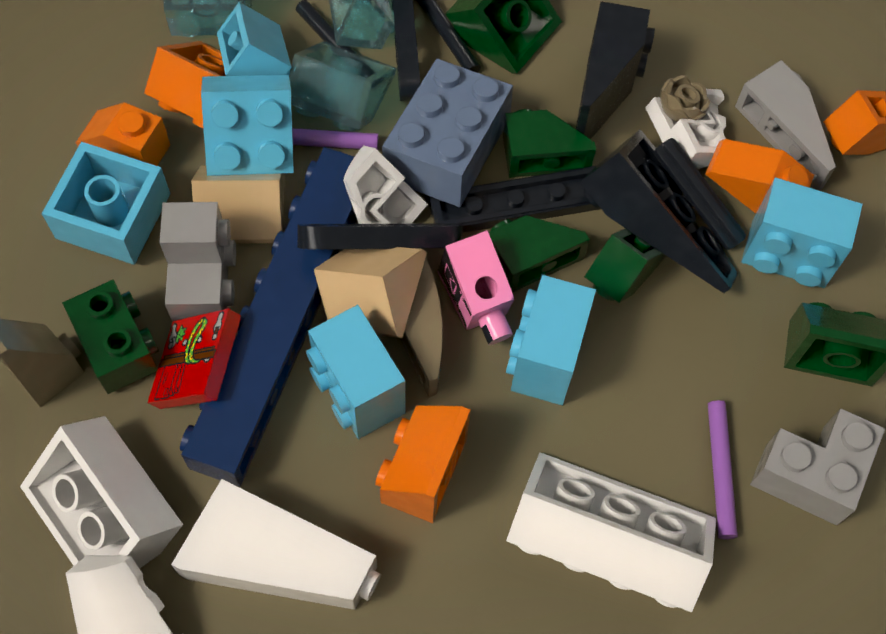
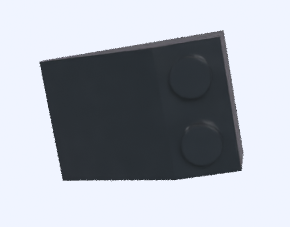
(613, 62)

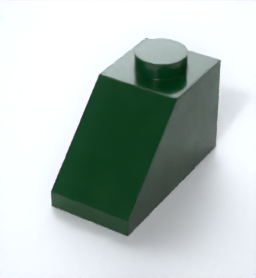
(543, 144)
(535, 248)
(623, 266)

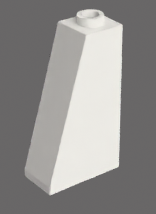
(273, 552)

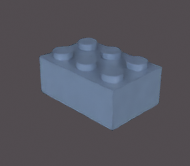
(448, 131)

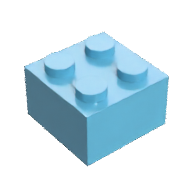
(247, 124)
(107, 202)
(801, 233)
(549, 339)
(356, 372)

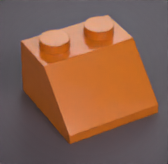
(178, 76)
(424, 459)

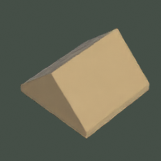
(249, 202)
(377, 281)

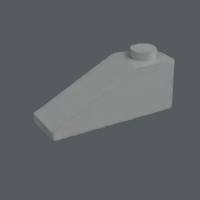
(787, 118)

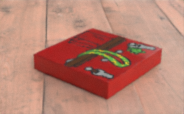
(194, 359)

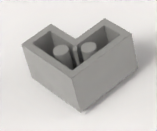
(198, 258)
(824, 475)

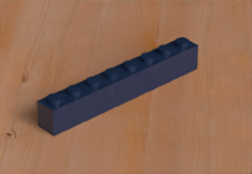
(270, 331)

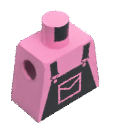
(474, 271)

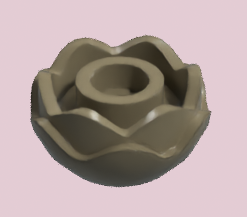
(684, 99)

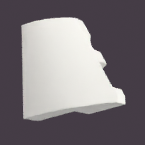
(695, 137)
(380, 191)
(113, 598)

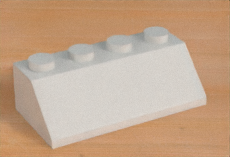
(615, 532)

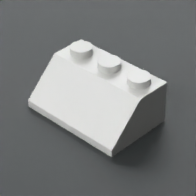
(99, 496)

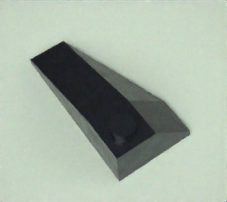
(639, 196)

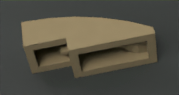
(424, 332)

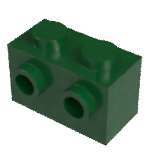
(110, 336)

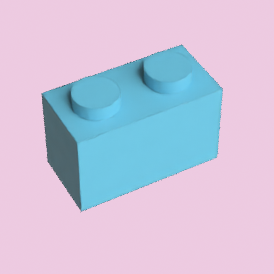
(252, 44)

